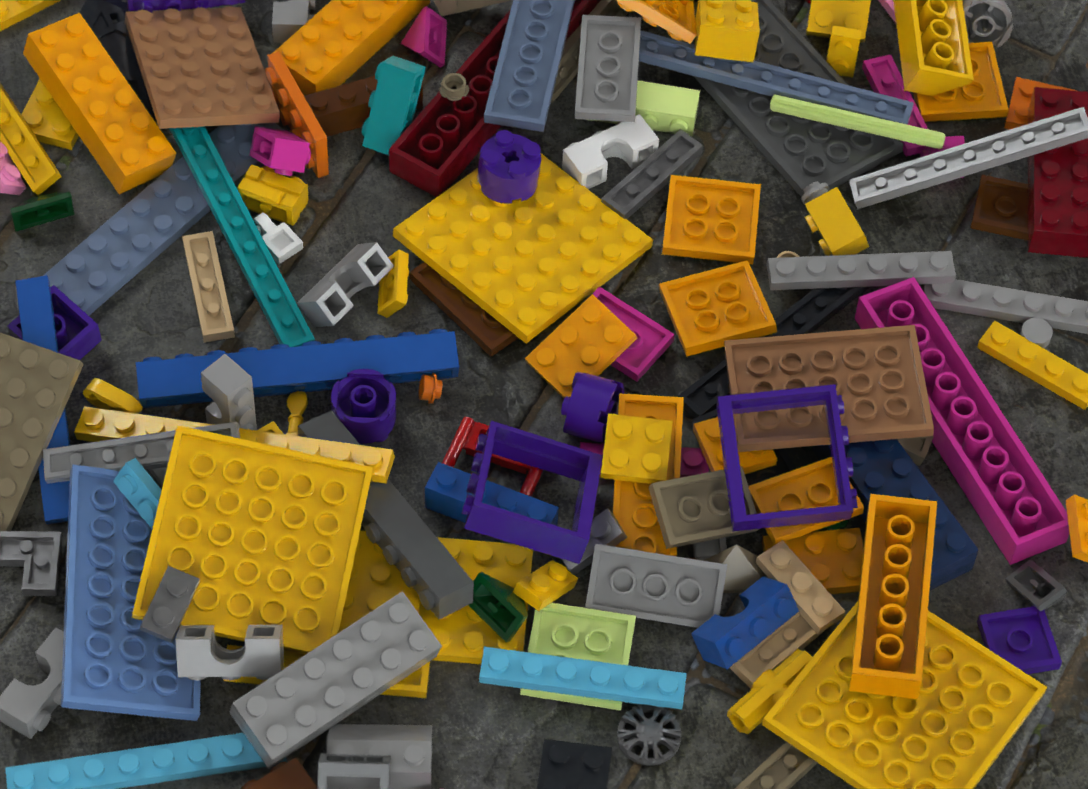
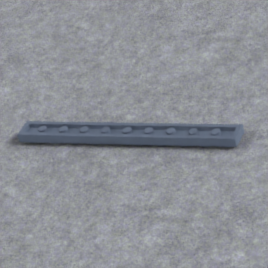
(770, 79)

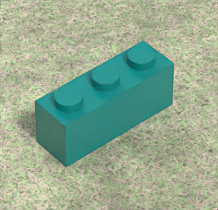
(392, 102)

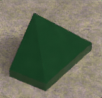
(42, 210)
(498, 606)

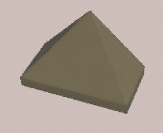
(741, 568)

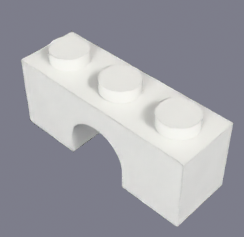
(626, 140)

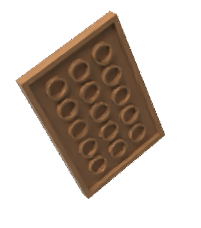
(201, 67)
(872, 370)

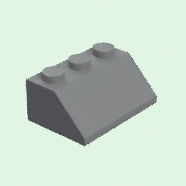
(406, 744)

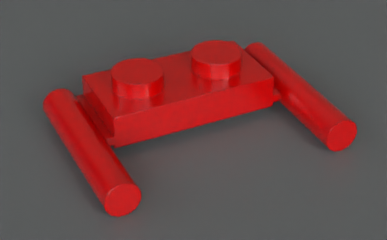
(467, 437)

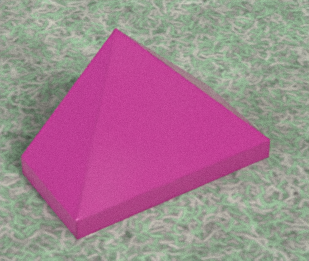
(428, 36)

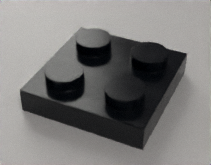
(573, 766)

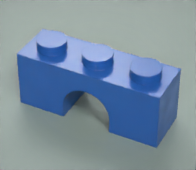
(728, 639)

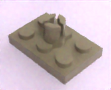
(696, 508)

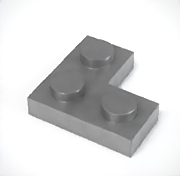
(38, 554)

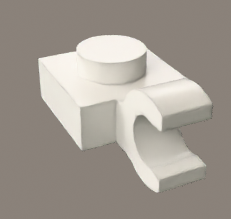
(279, 239)

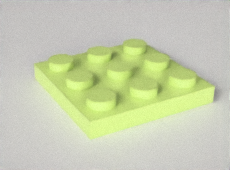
(581, 635)

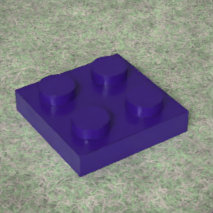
(1021, 639)

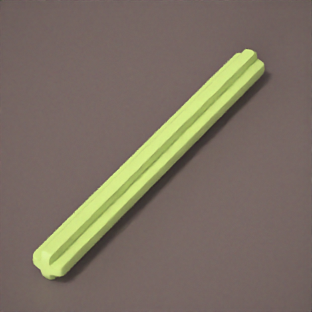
(857, 122)

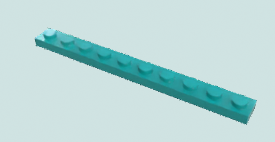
(243, 236)

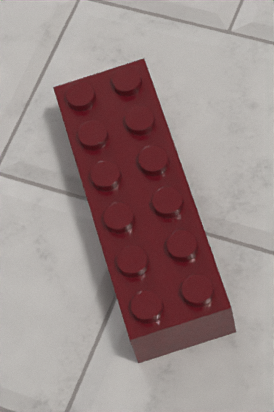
(1058, 182)

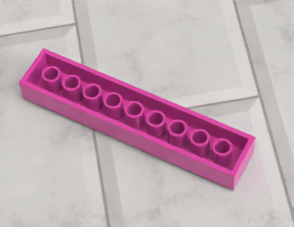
(973, 431)

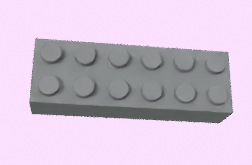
(335, 679)

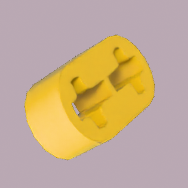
(110, 397)

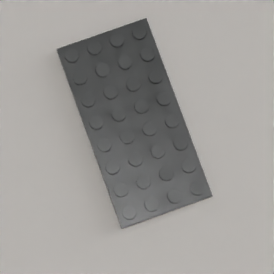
(797, 146)

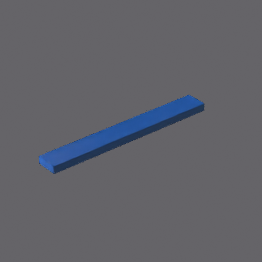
(39, 329)

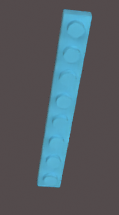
(140, 765)

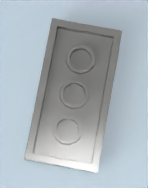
(608, 68)
(655, 586)

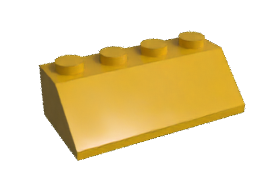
(933, 45)

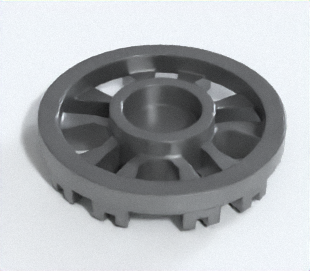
(649, 734)

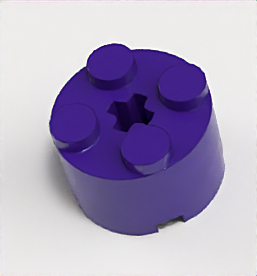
(509, 167)
(365, 405)
(589, 406)

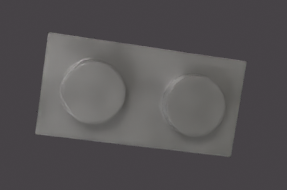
(604, 531)
(169, 604)

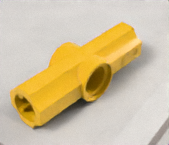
(765, 692)

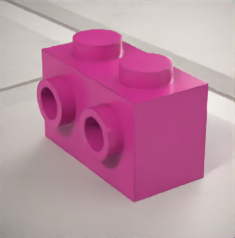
(280, 150)

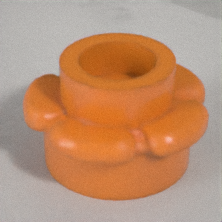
(430, 388)

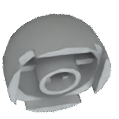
(988, 21)

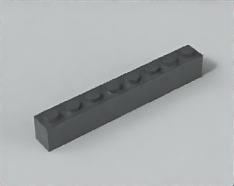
(403, 535)

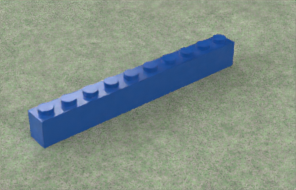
(302, 367)

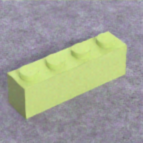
(666, 107)

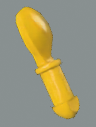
(296, 404)

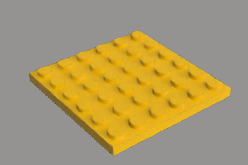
(525, 257)
(262, 533)
(942, 740)

